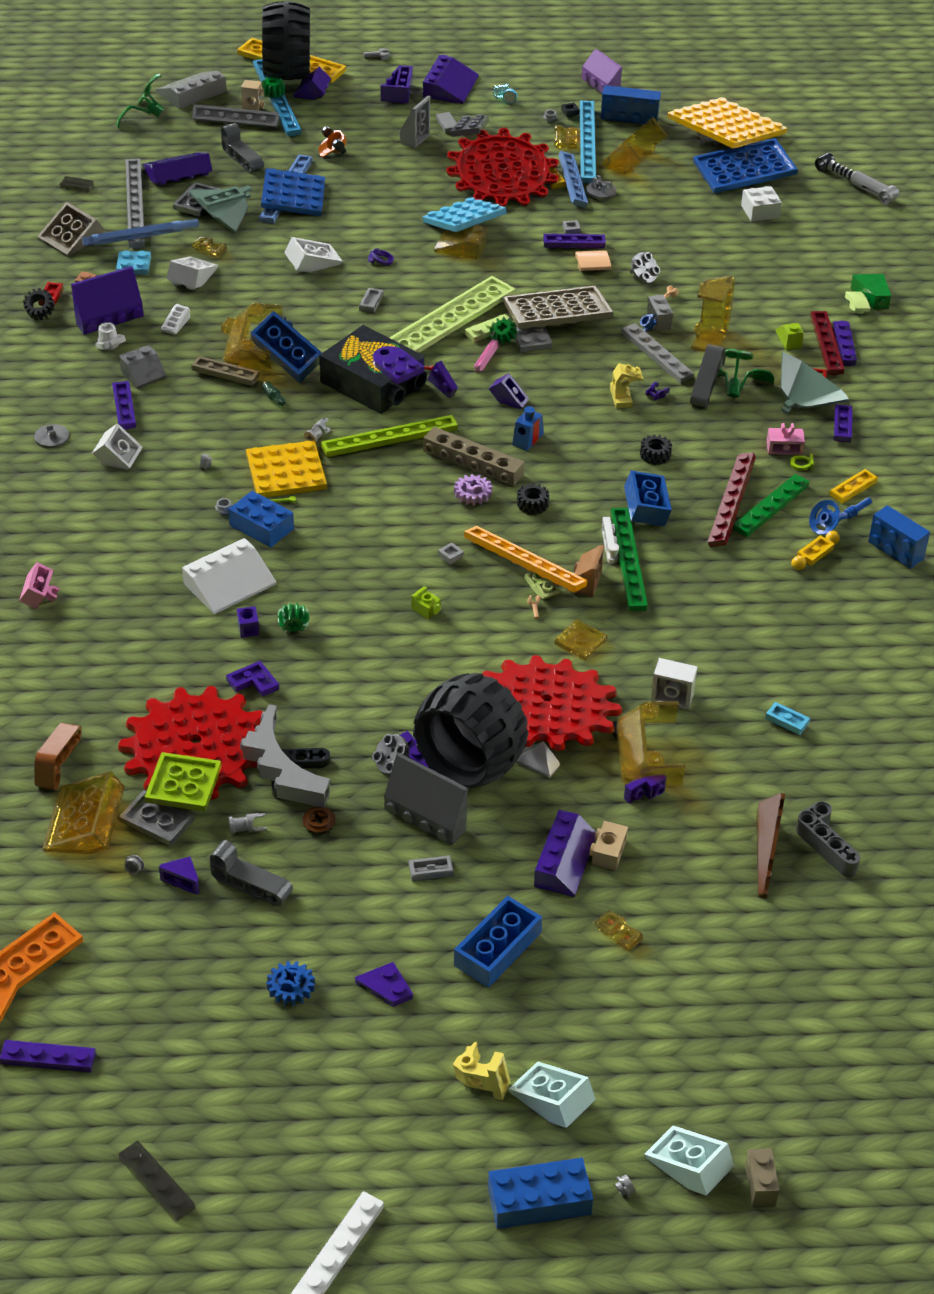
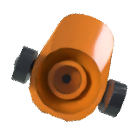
(333, 143)

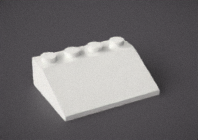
(228, 576)

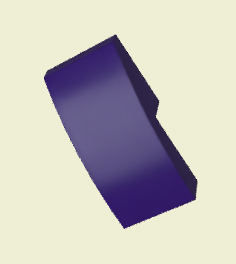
(648, 786)

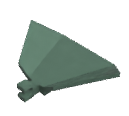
(224, 205)
(805, 386)

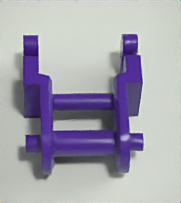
(659, 394)

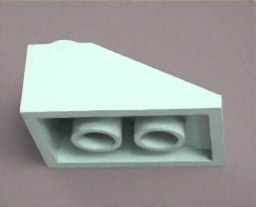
(554, 1093)
(691, 1159)

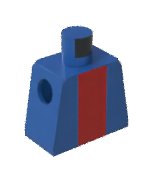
(528, 429)

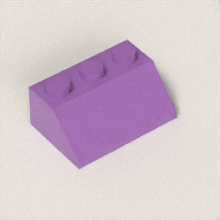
(601, 71)

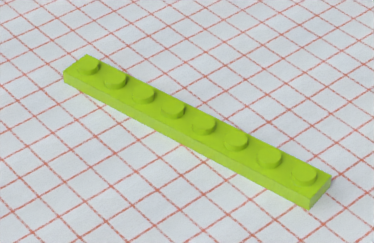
(386, 436)

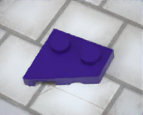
(442, 380)
(387, 984)

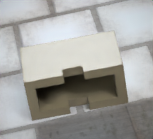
(762, 1177)

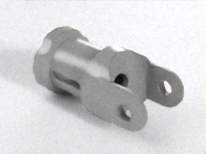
(317, 431)
(245, 823)

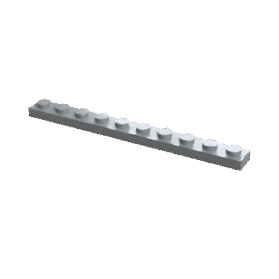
(134, 199)

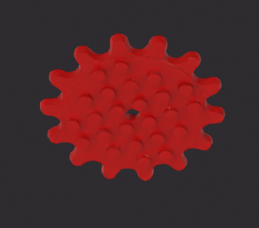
(523, 164)
(574, 699)
(176, 723)

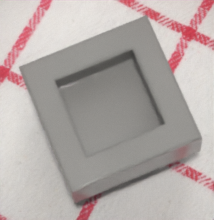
(571, 227)
(451, 553)

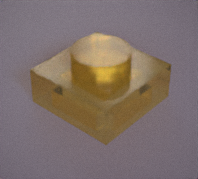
(227, 325)

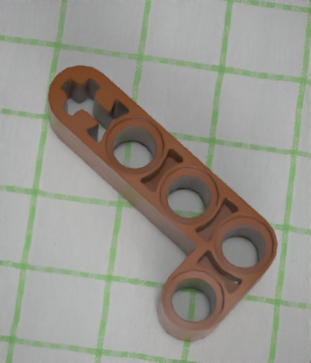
(54, 753)

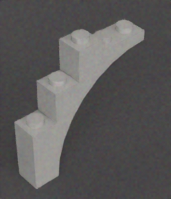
(290, 779)

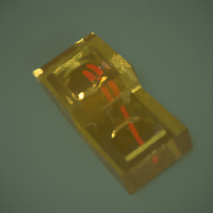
(207, 246)
(616, 929)

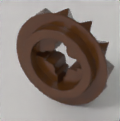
(323, 814)

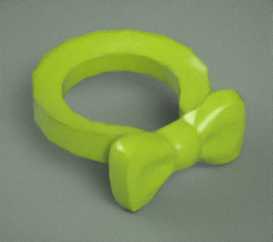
(802, 468)

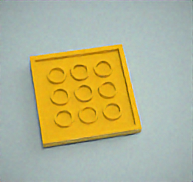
(286, 469)

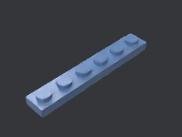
(573, 179)

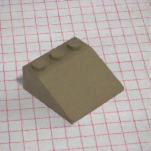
(67, 229)

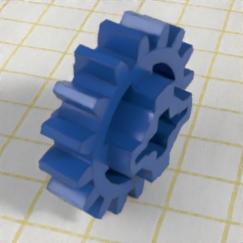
(290, 983)

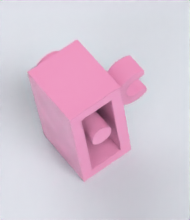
(785, 441)
(38, 587)

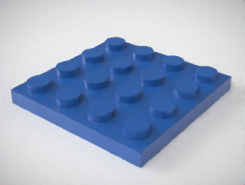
(293, 192)

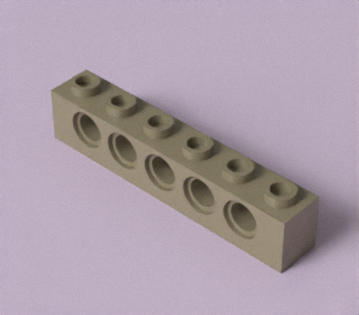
(473, 456)

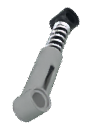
(885, 193)

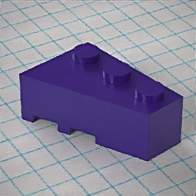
(398, 86)

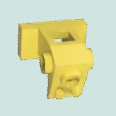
(619, 389)
(487, 1077)

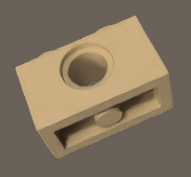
(249, 90)
(609, 845)

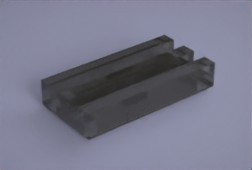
(76, 184)

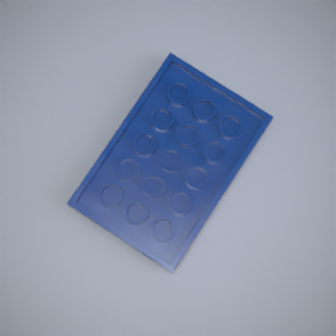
(745, 165)

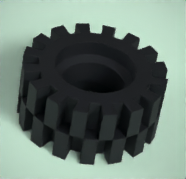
(34, 297)
(655, 449)
(533, 498)

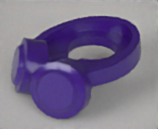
(373, 257)

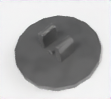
(51, 436)

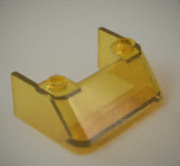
(633, 148)
(716, 311)
(240, 349)
(632, 747)

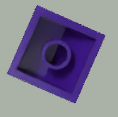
(313, 85)

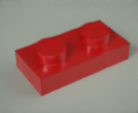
(55, 291)

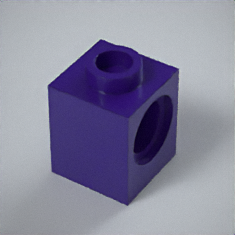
(248, 622)

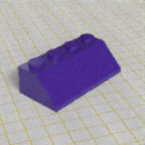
(565, 854)

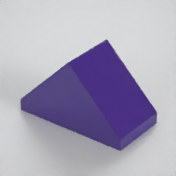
(180, 874)

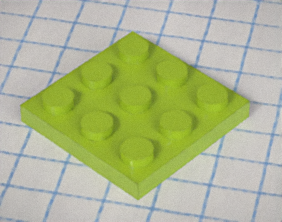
(183, 781)

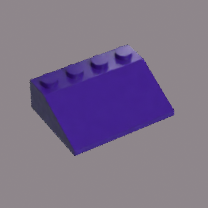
(449, 80)
(178, 167)
(106, 299)

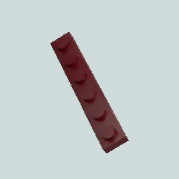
(827, 343)

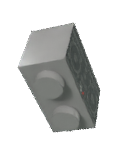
(662, 312)

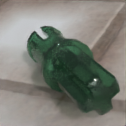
(273, 393)

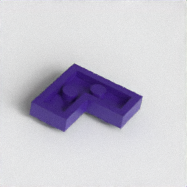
(255, 675)

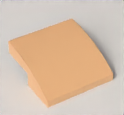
(593, 260)

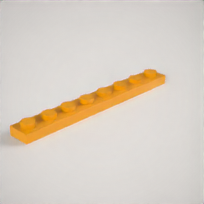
(525, 559)

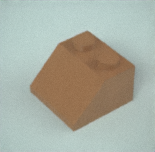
(590, 569)

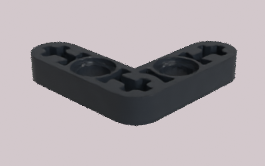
(315, 753)

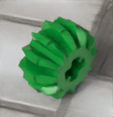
(273, 87)
(503, 330)
(293, 617)

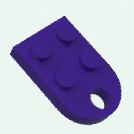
(396, 363)

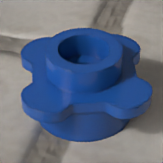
(648, 322)

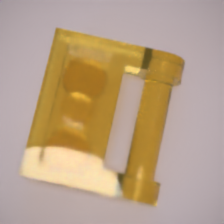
(572, 137)

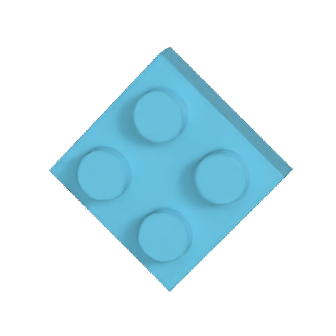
(137, 259)

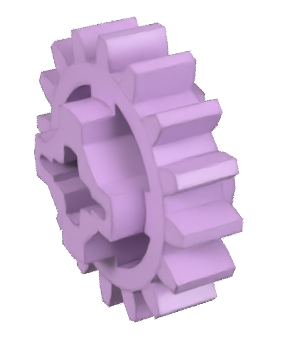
(472, 489)

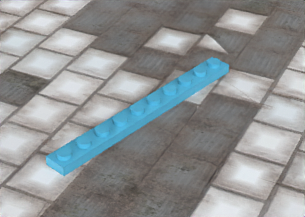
(587, 141)

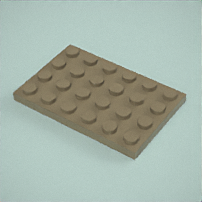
(557, 307)

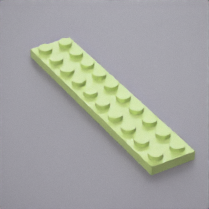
(454, 314)

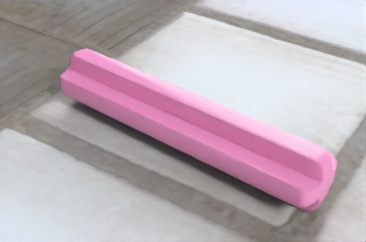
(486, 355)

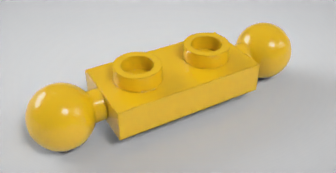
(815, 550)

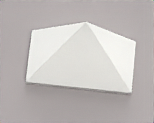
(539, 759)

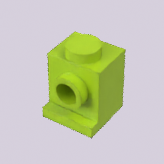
(425, 603)

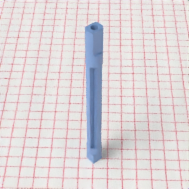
(139, 232)

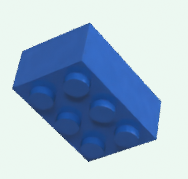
(647, 498)
(261, 518)
(898, 536)

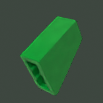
(874, 288)

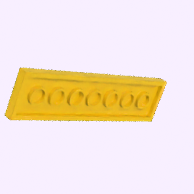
(253, 50)

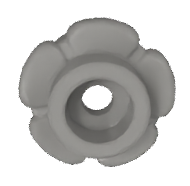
(550, 115)
(205, 461)
(223, 505)
(134, 864)
(625, 1186)

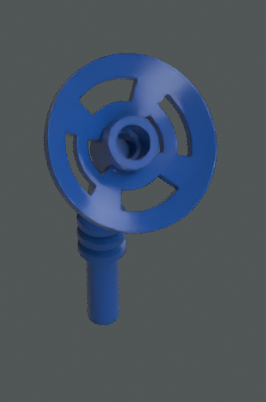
(830, 519)

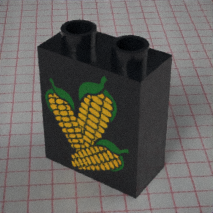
(351, 370)

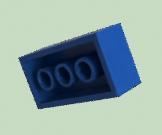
(629, 104)
(286, 346)
(497, 941)
(540, 1193)

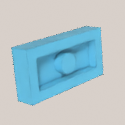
(787, 718)

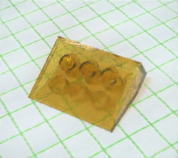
(84, 815)

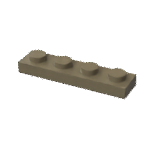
(225, 370)

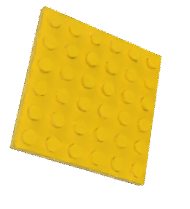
(727, 122)

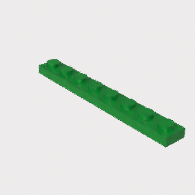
(629, 560)

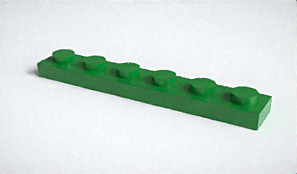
(770, 505)

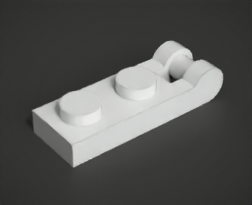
(610, 541)

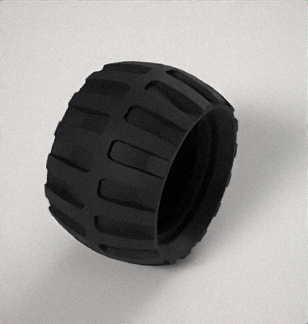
(286, 40)
(470, 729)

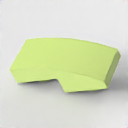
(857, 302)
(541, 586)

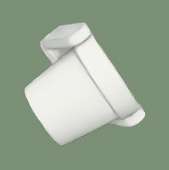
(108, 337)

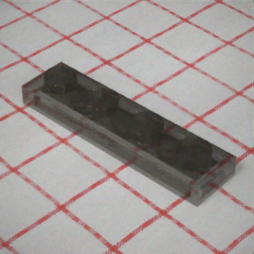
(156, 1181)

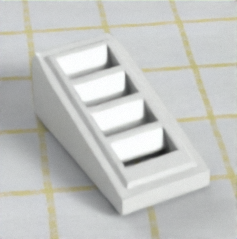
(177, 317)

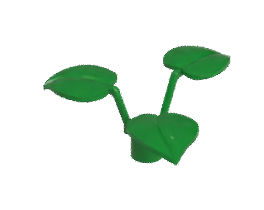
(153, 106)
(734, 385)

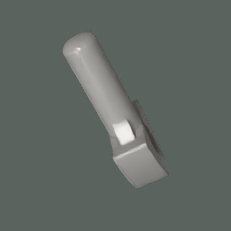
(382, 53)

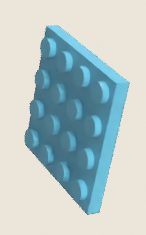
(464, 214)

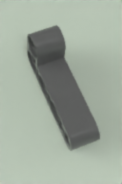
(239, 150)
(712, 362)
(815, 831)
(247, 877)

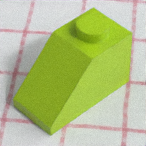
(790, 336)

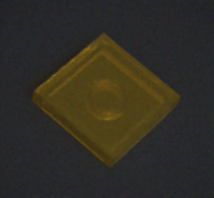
(580, 639)

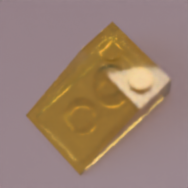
(463, 243)

